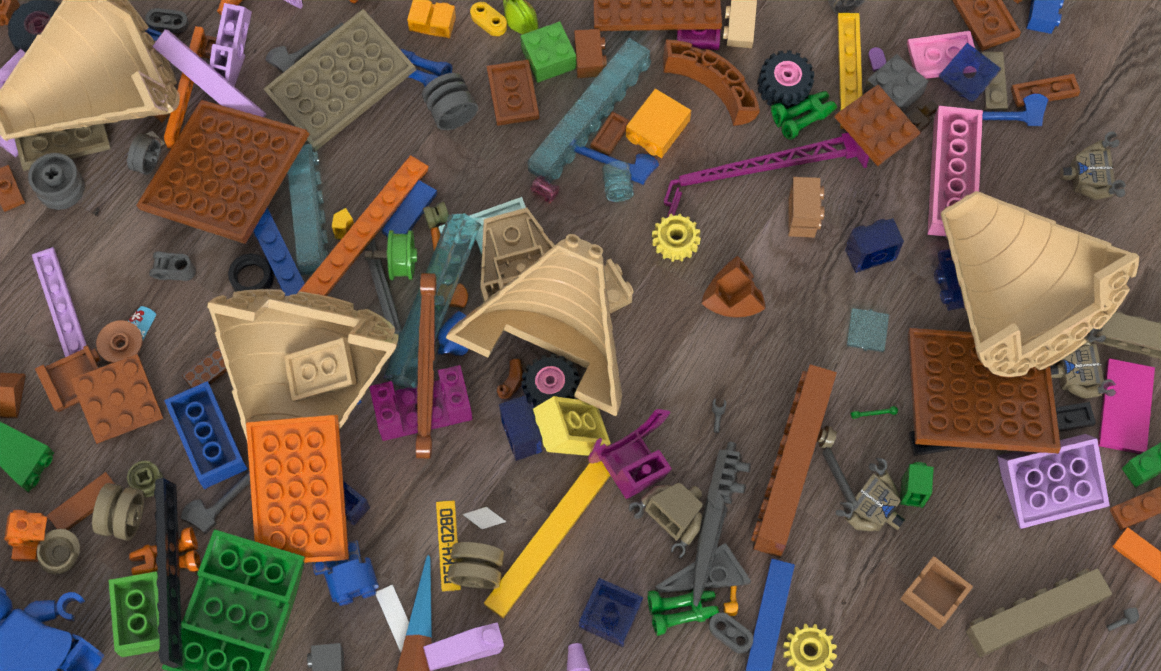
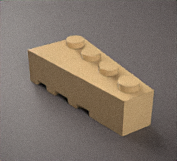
(741, 23)

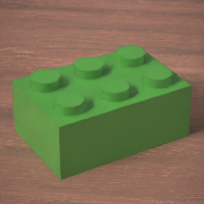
(135, 614)

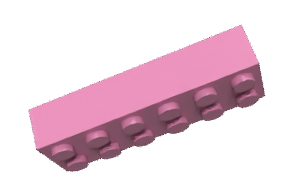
(954, 161)

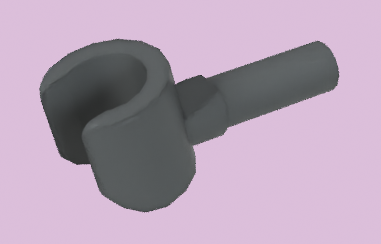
(718, 411)
(1131, 617)

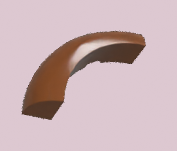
(715, 74)

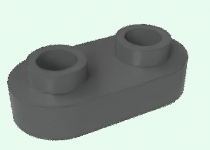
(168, 20)
(731, 632)

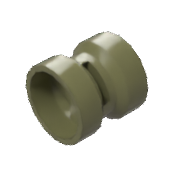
(431, 214)

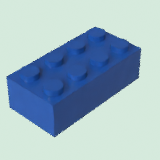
(205, 435)

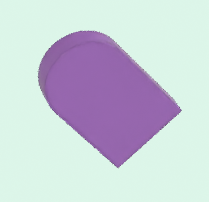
(876, 58)

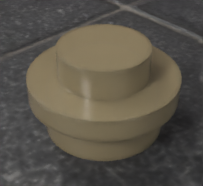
(826, 437)

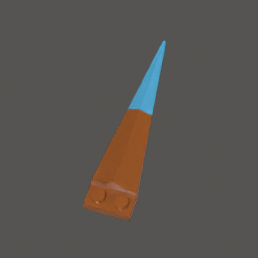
(419, 628)

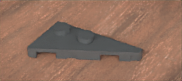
(724, 573)

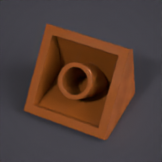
(11, 394)

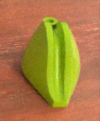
(520, 16)

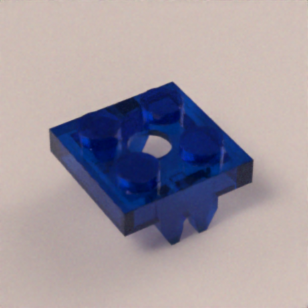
(969, 87)

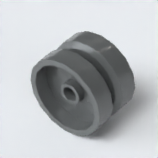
(56, 181)

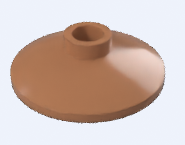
(113, 335)

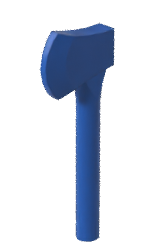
(1033, 114)
(640, 171)

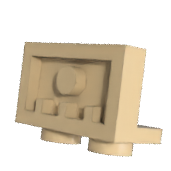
(617, 289)

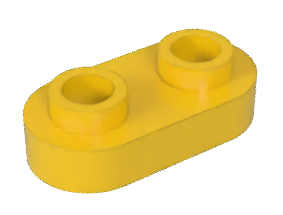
(487, 17)

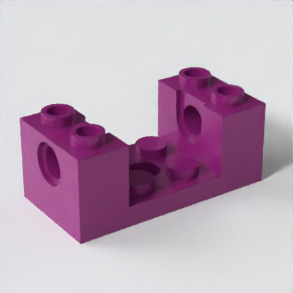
(397, 408)

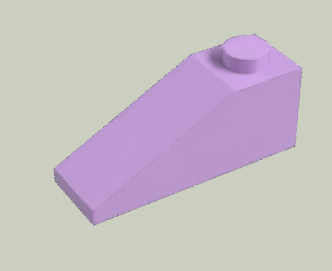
(464, 647)

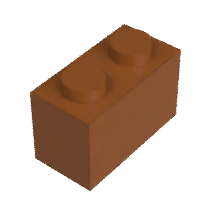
(589, 53)

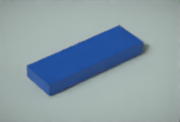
(410, 209)

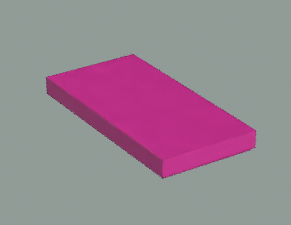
(1127, 413)

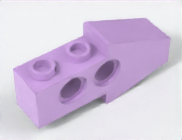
(228, 51)

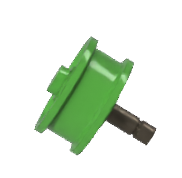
(399, 255)

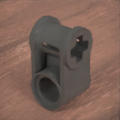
(167, 267)

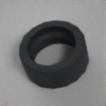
(250, 260)

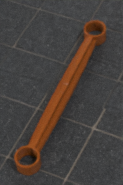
(426, 356)

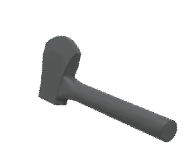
(282, 61)
(203, 518)

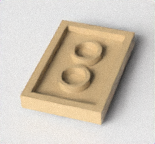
(320, 369)

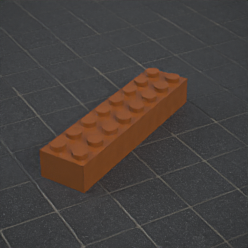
(793, 464)

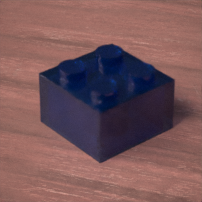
(874, 245)
(520, 427)
(610, 612)

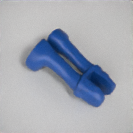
(436, 68)

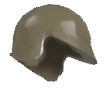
(58, 551)

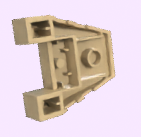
(509, 247)

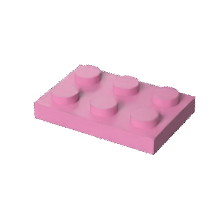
(934, 53)

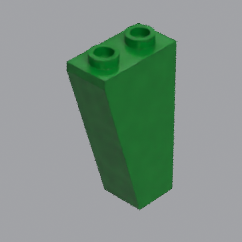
(23, 457)

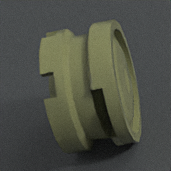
(143, 477)

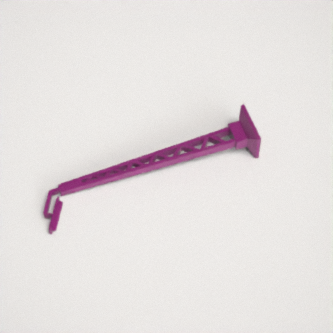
(850, 150)

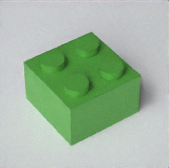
(548, 51)

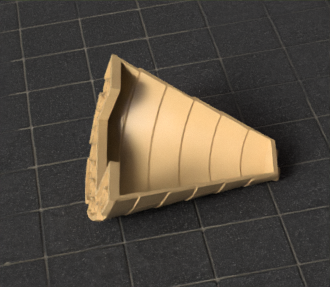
(87, 71)
(1031, 282)
(560, 308)
(265, 325)

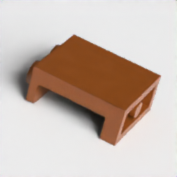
(57, 376)

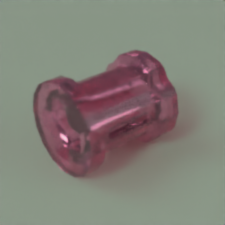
(545, 188)

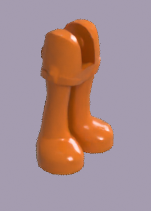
(190, 560)

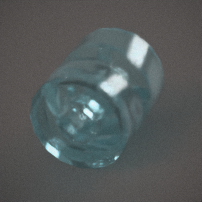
(617, 180)

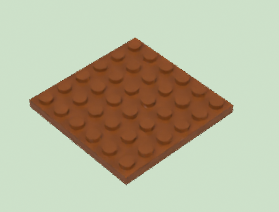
(223, 171)
(969, 406)

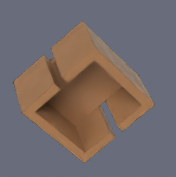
(805, 207)
(936, 593)

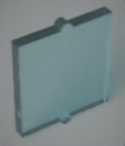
(868, 330)

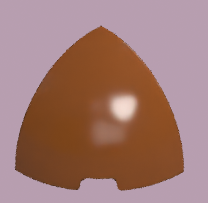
(734, 292)

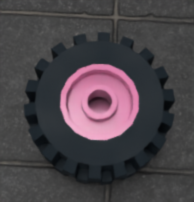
(785, 79)
(550, 378)

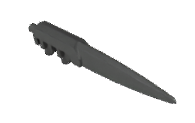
(720, 492)

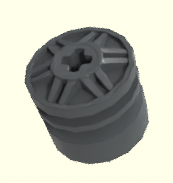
(449, 101)

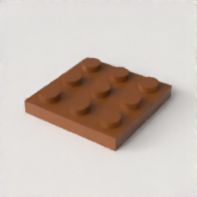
(877, 125)
(117, 398)

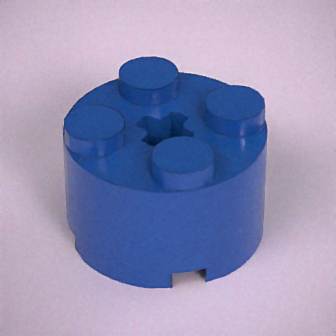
(351, 580)

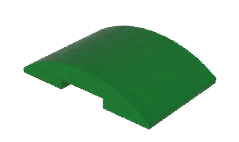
(239, 605)

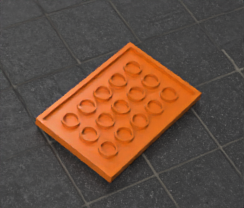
(298, 486)

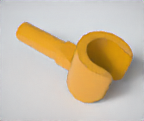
(731, 607)

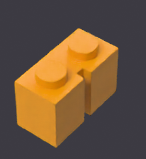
(431, 18)

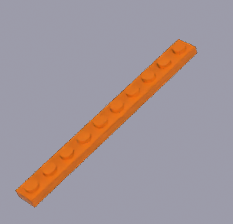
(365, 228)

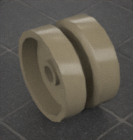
(118, 511)
(475, 565)

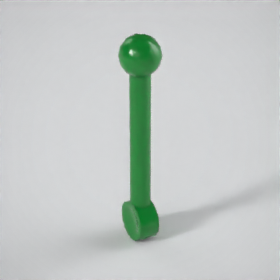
(856, 414)

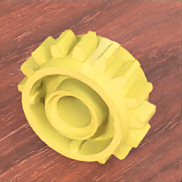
(673, 248)
(814, 638)

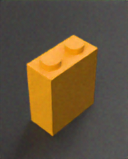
(658, 123)

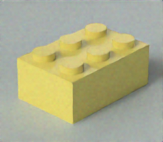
(570, 426)

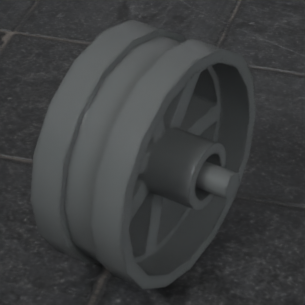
(144, 153)

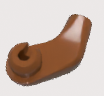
(513, 381)

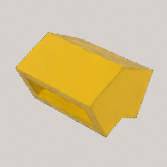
(341, 223)

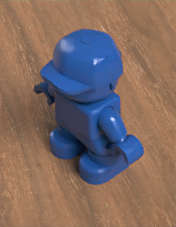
(33, 646)

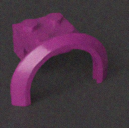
(630, 459)

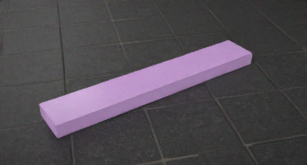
(204, 74)
(59, 301)

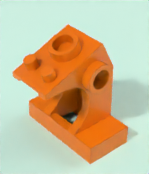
(20, 530)

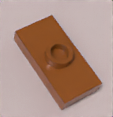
(9, 191)

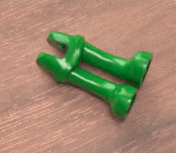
(791, 128)
(662, 622)

